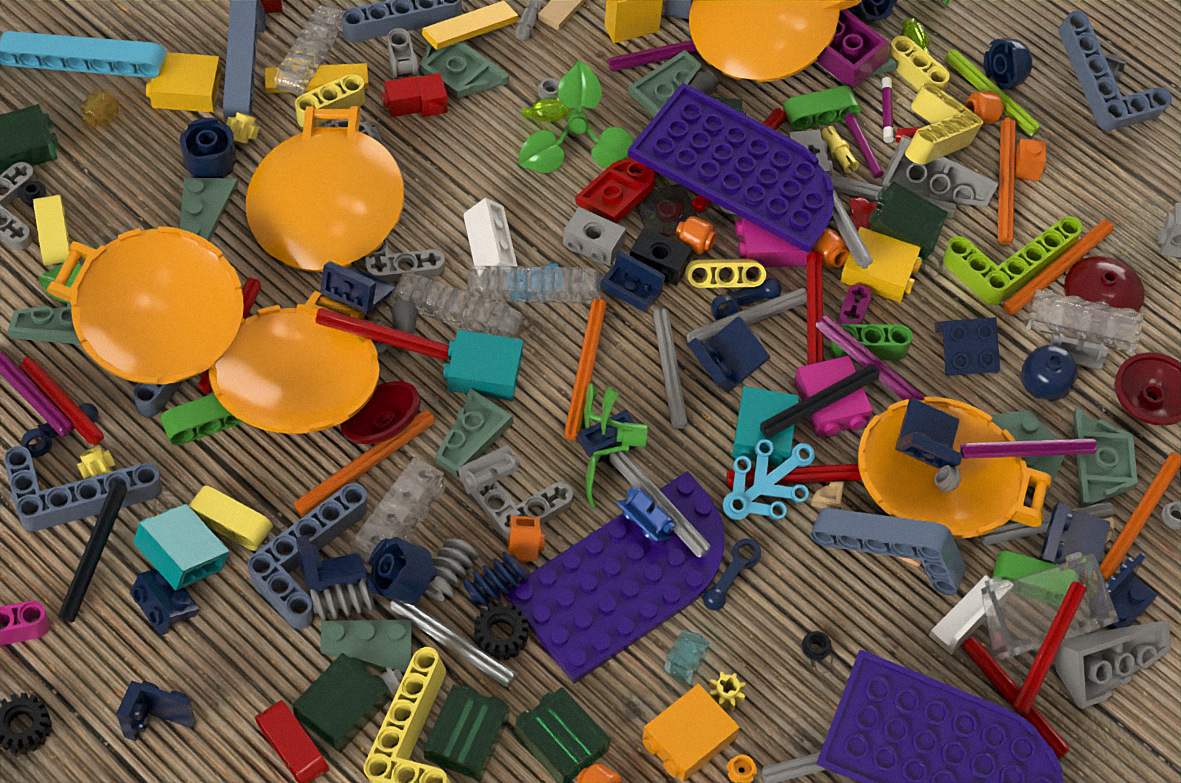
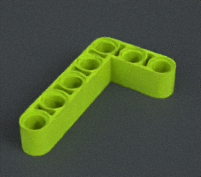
(999, 282)

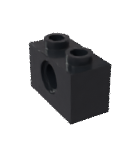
(673, 254)

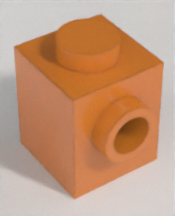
(1030, 159)
(525, 538)

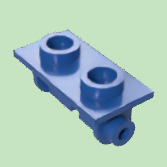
(655, 524)

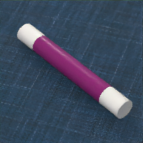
(887, 105)

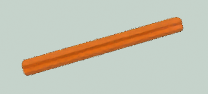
(1006, 181)
(1058, 267)
(585, 369)
(362, 464)
(1140, 515)

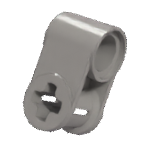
(401, 53)

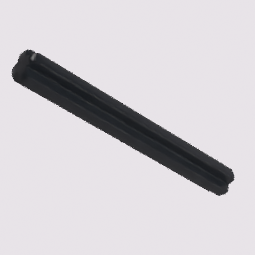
(819, 401)
(92, 552)

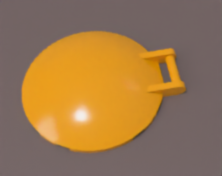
(763, 36)
(325, 194)
(153, 304)
(294, 372)
(989, 488)

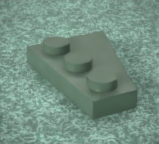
(660, 84)
(204, 203)
(43, 325)
(474, 431)
(370, 641)

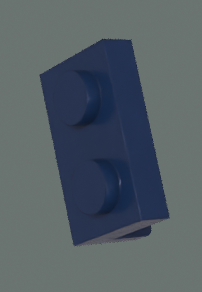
(633, 282)
(593, 440)
(161, 601)

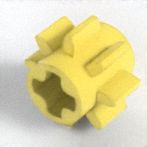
(243, 127)
(95, 462)
(731, 683)

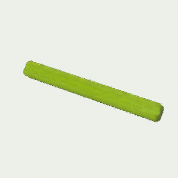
(983, 83)

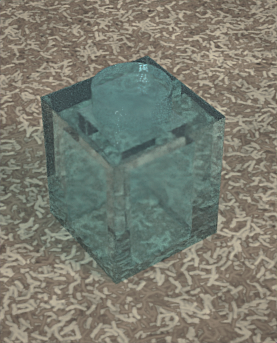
(686, 655)

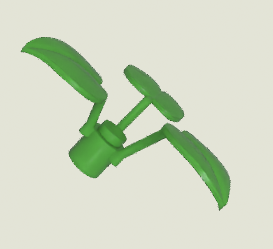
(576, 89)
(628, 433)

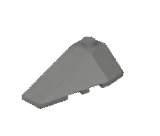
(939, 179)
(1102, 660)

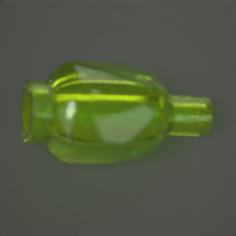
(917, 33)
(546, 110)

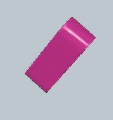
(19, 628)

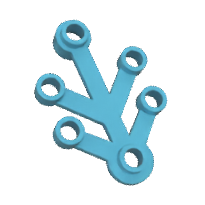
(765, 483)

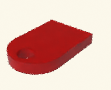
(617, 190)

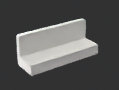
(489, 235)
(961, 620)

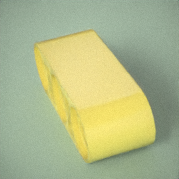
(917, 65)
(335, 95)
(52, 229)
(737, 278)
(230, 518)

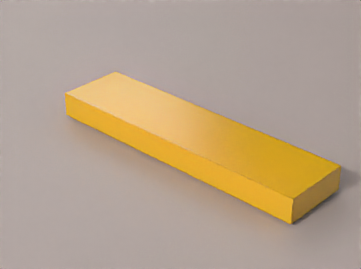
(469, 25)
(323, 76)

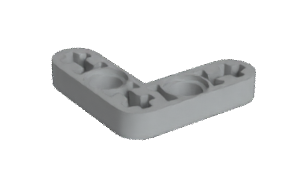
(7, 180)
(390, 263)
(502, 515)

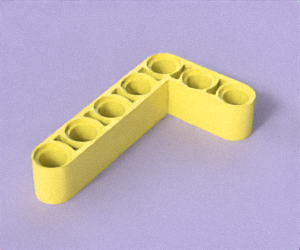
(951, 125)
(406, 732)

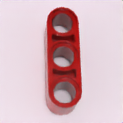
(291, 743)

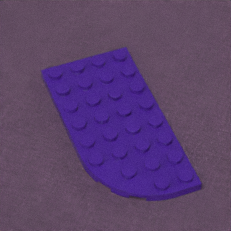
(739, 166)
(619, 584)
(922, 731)

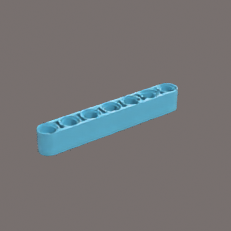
(81, 54)

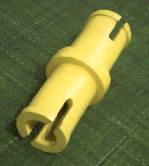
(839, 149)

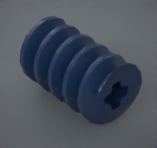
(495, 579)

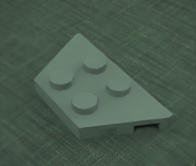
(462, 69)
(1027, 427)
(1113, 465)

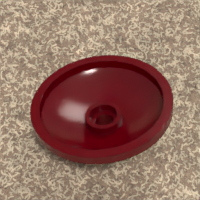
(1090, 282)
(1153, 377)
(385, 414)

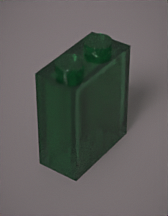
(26, 138)
(907, 218)
(341, 702)
(467, 732)
(561, 735)

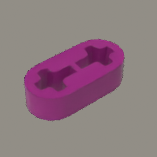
(849, 305)

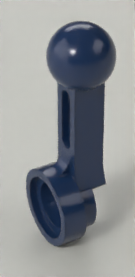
(768, 289)
(46, 432)
(715, 597)

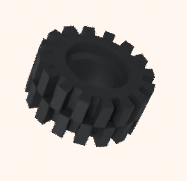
(501, 615)
(32, 736)

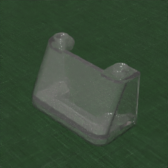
(1024, 608)

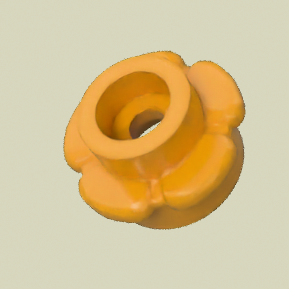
(744, 762)

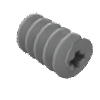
(450, 565)
(343, 598)

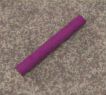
(863, 145)

